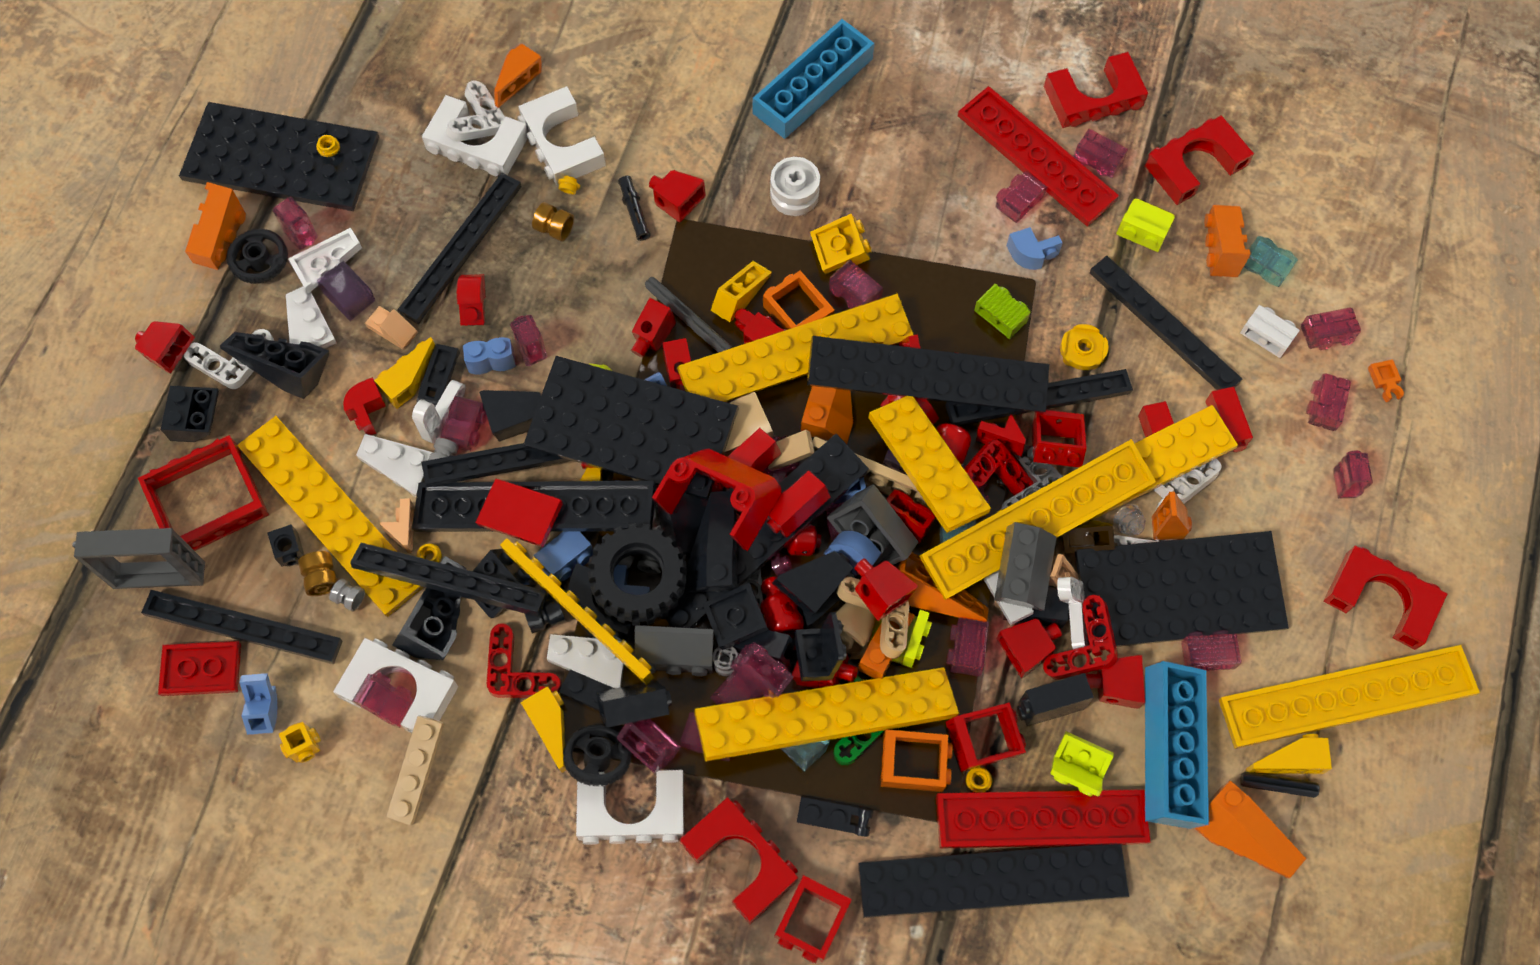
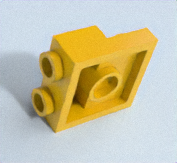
(841, 242)

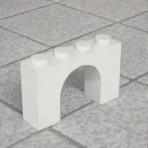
(543, 115)
(494, 156)
(433, 688)
(664, 821)

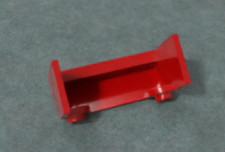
(752, 494)

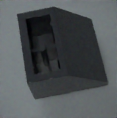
(189, 413)

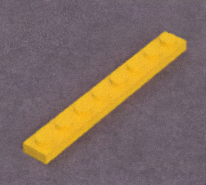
(585, 616)

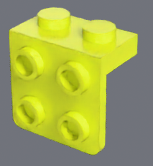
(1145, 224)
(913, 649)
(1080, 764)

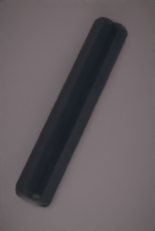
(1279, 784)

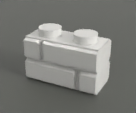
(1270, 331)

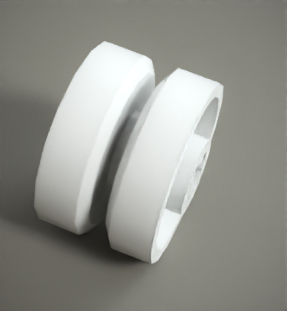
(794, 186)

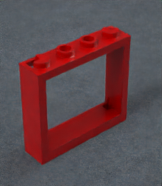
(194, 461)

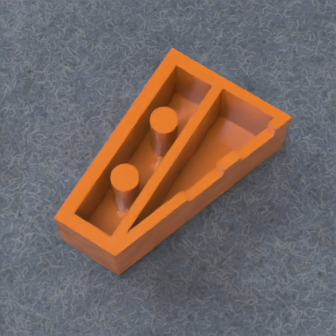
(216, 228)
(1225, 241)

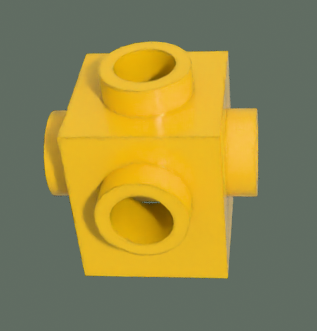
(292, 742)

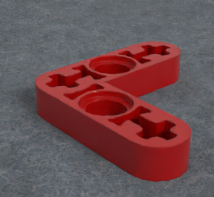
(998, 463)
(1096, 646)
(512, 679)

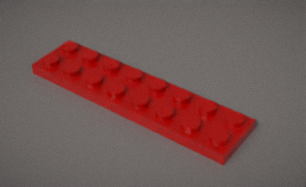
(1039, 155)
(1041, 819)

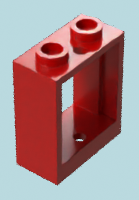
(1071, 427)
(962, 743)
(825, 894)

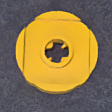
(1081, 359)

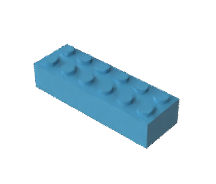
(813, 78)
(1176, 745)

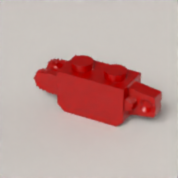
(755, 326)

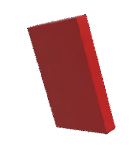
(519, 512)
(199, 668)

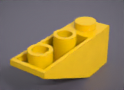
(404, 377)

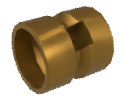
(554, 222)
(317, 573)

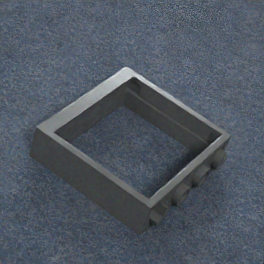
(99, 548)

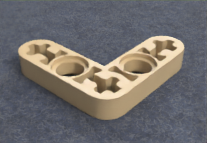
(899, 615)

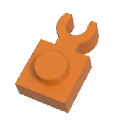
(1387, 376)

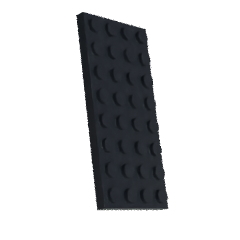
(278, 156)
(626, 423)
(1186, 587)

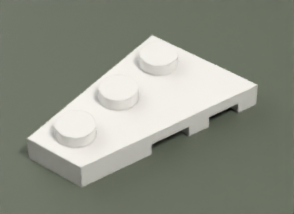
(321, 258)
(306, 320)
(395, 461)
(586, 657)

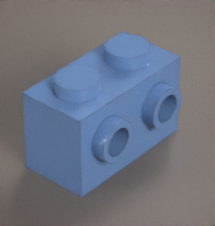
(563, 553)

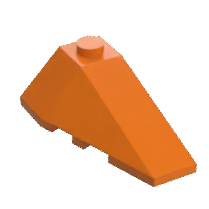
(828, 413)
(931, 599)
(1248, 831)

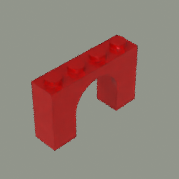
(1076, 108)
(1212, 137)
(1225, 401)
(795, 503)
(1420, 599)
(729, 823)

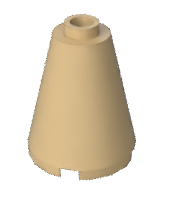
(856, 629)

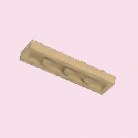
(415, 770)

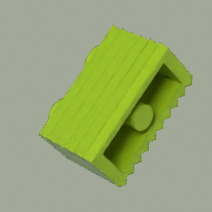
(1002, 310)

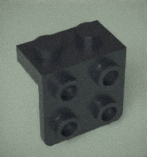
(501, 566)
(820, 650)

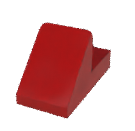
(1010, 435)

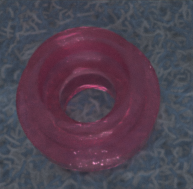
(781, 564)

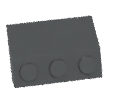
(876, 519)
(1025, 566)
(675, 649)

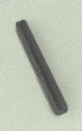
(687, 315)

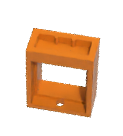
(789, 283)
(887, 772)

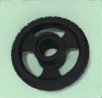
(252, 247)
(596, 764)

